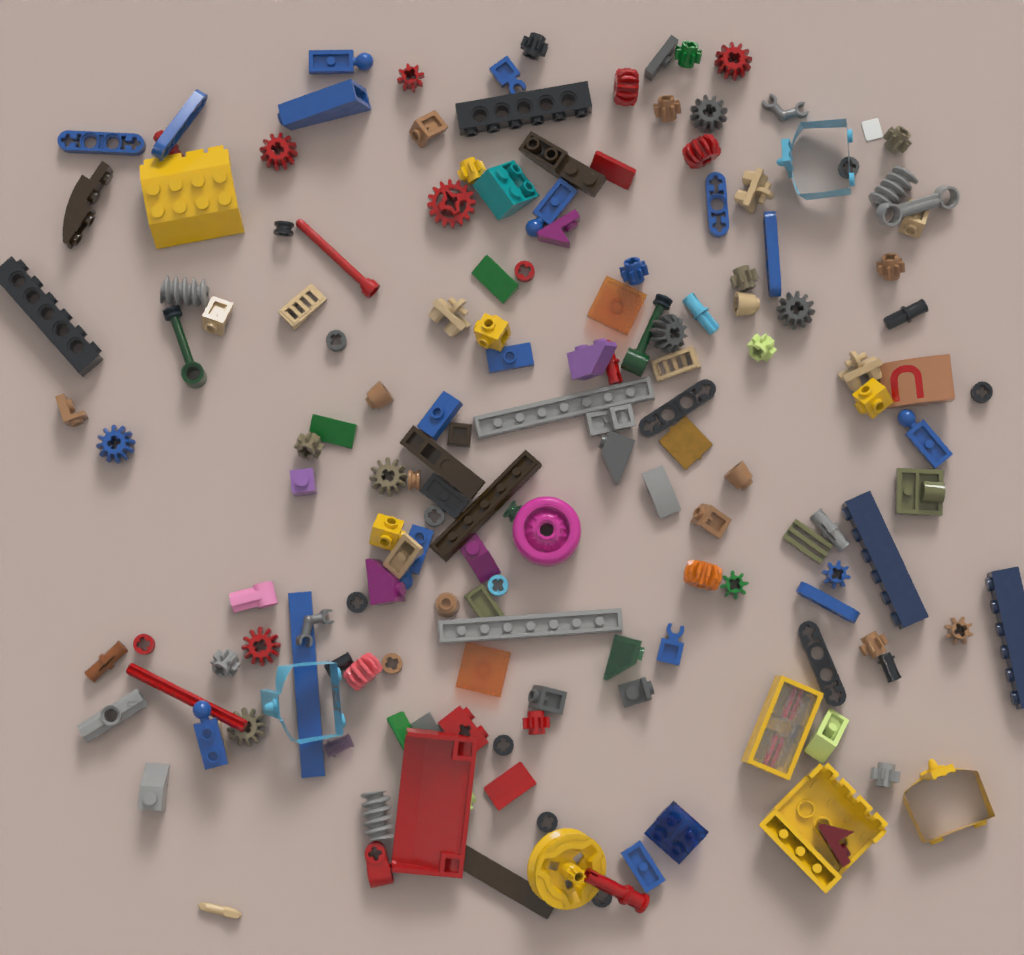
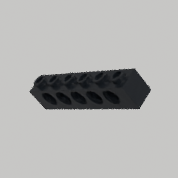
(533, 99)
(83, 361)

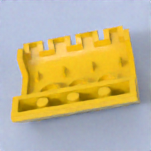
(190, 197)
(825, 801)

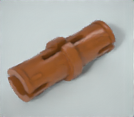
(106, 661)

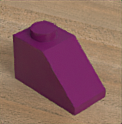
(383, 585)

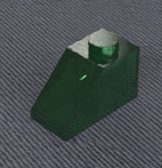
(622, 656)

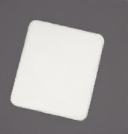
(872, 129)

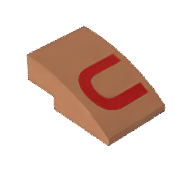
(918, 381)

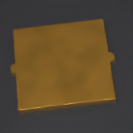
(685, 443)

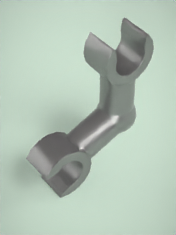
(780, 113)
(307, 626)

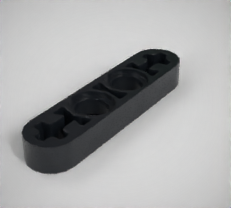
(678, 410)
(824, 662)

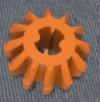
(702, 575)

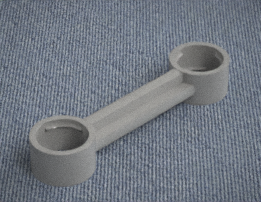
(917, 205)

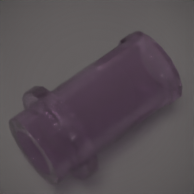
(338, 745)

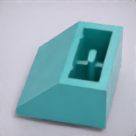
(505, 189)

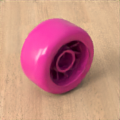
(552, 549)

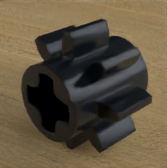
(534, 46)

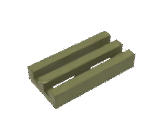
(811, 533)

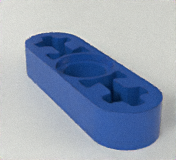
(709, 189)
(827, 602)

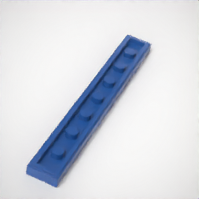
(306, 688)

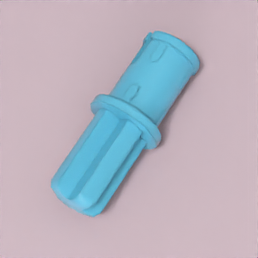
(701, 313)

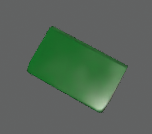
(495, 279)
(333, 431)
(398, 724)

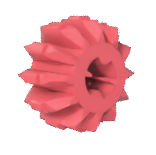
(362, 671)

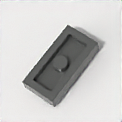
(662, 58)

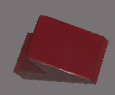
(832, 836)

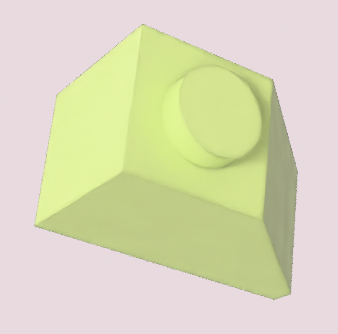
(826, 736)

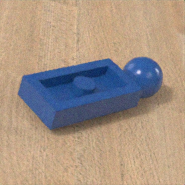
(337, 61)
(551, 206)
(924, 439)
(423, 537)
(209, 737)

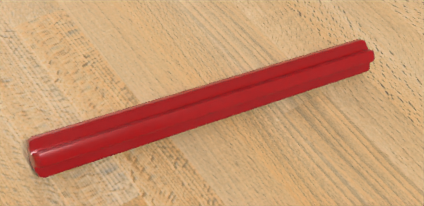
(184, 695)

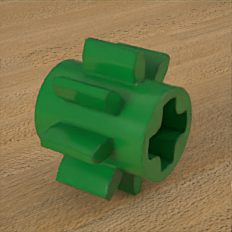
(688, 54)
(732, 578)

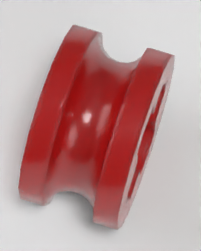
(528, 265)
(137, 640)

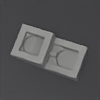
(612, 419)
(661, 491)

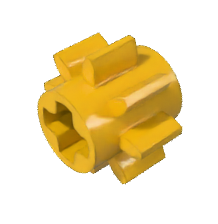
(470, 170)

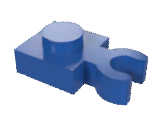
(506, 74)
(670, 649)

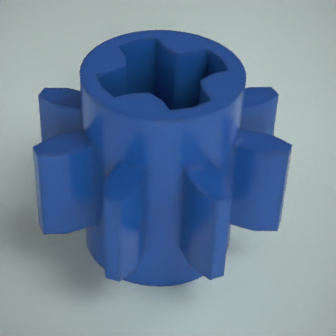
(634, 271)
(837, 567)

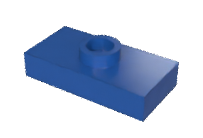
(510, 358)
(439, 415)
(643, 866)

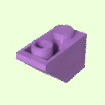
(590, 360)

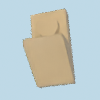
(403, 556)

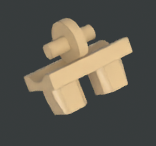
(758, 190)
(457, 322)
(869, 366)

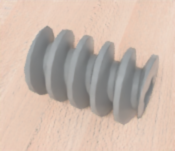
(892, 187)
(184, 291)
(377, 815)

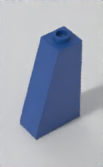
(324, 105)

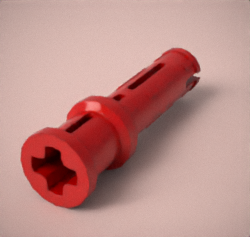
(624, 893)

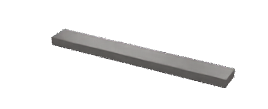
(563, 407)
(530, 626)

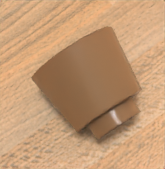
(378, 396)
(739, 476)
(446, 604)

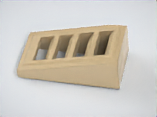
(295, 323)
(673, 356)

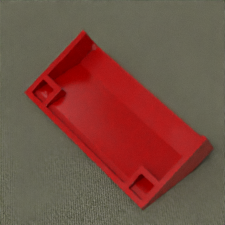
(434, 803)

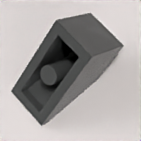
(615, 454)

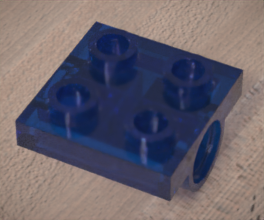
(676, 832)

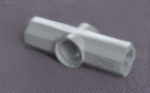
(99, 722)

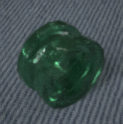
(511, 511)

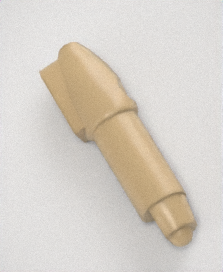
(226, 911)

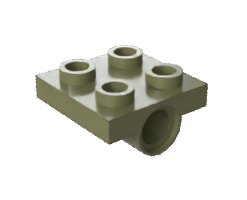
(919, 492)

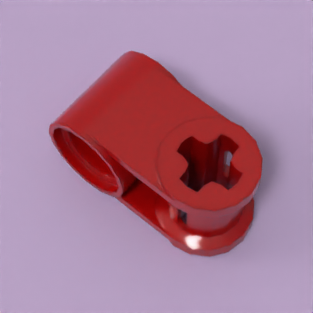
(379, 868)

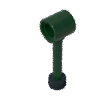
(173, 314)
(636, 359)

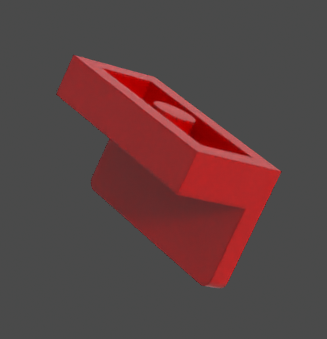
(509, 785)

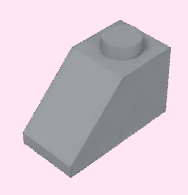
(154, 787)

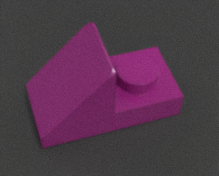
(554, 232)
(479, 559)

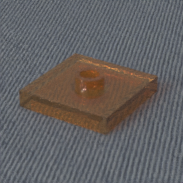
(616, 305)
(483, 669)

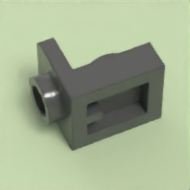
(636, 692)
(547, 699)

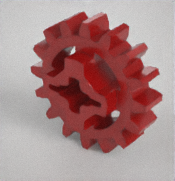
(443, 207)

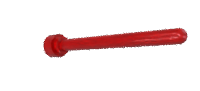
(367, 286)

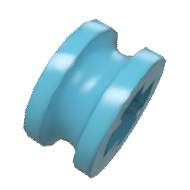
(491, 585)

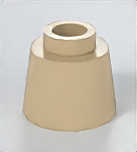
(745, 304)

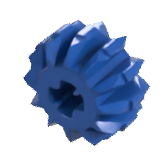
(109, 439)

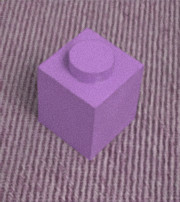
(303, 482)

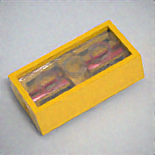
(782, 727)

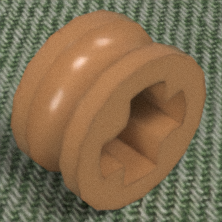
(414, 479)
(394, 656)

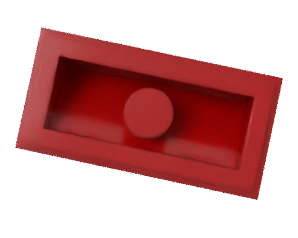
(613, 170)

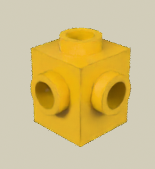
(492, 332)
(872, 398)
(386, 532)

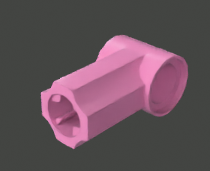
(260, 596)

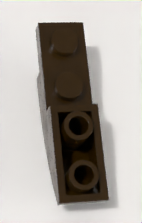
(561, 165)
(78, 210)
(442, 462)

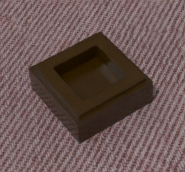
(459, 434)

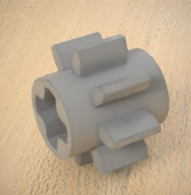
(225, 663)
(885, 775)

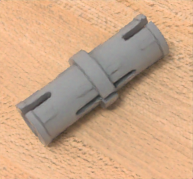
(830, 530)

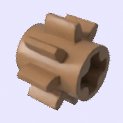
(667, 108)
(890, 267)
(962, 635)
(873, 644)

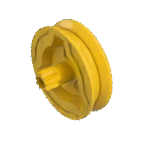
(558, 851)

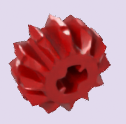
(732, 68)
(626, 87)
(272, 146)
(701, 151)
(259, 639)

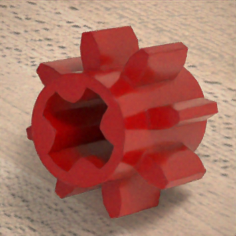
(410, 71)
(536, 722)

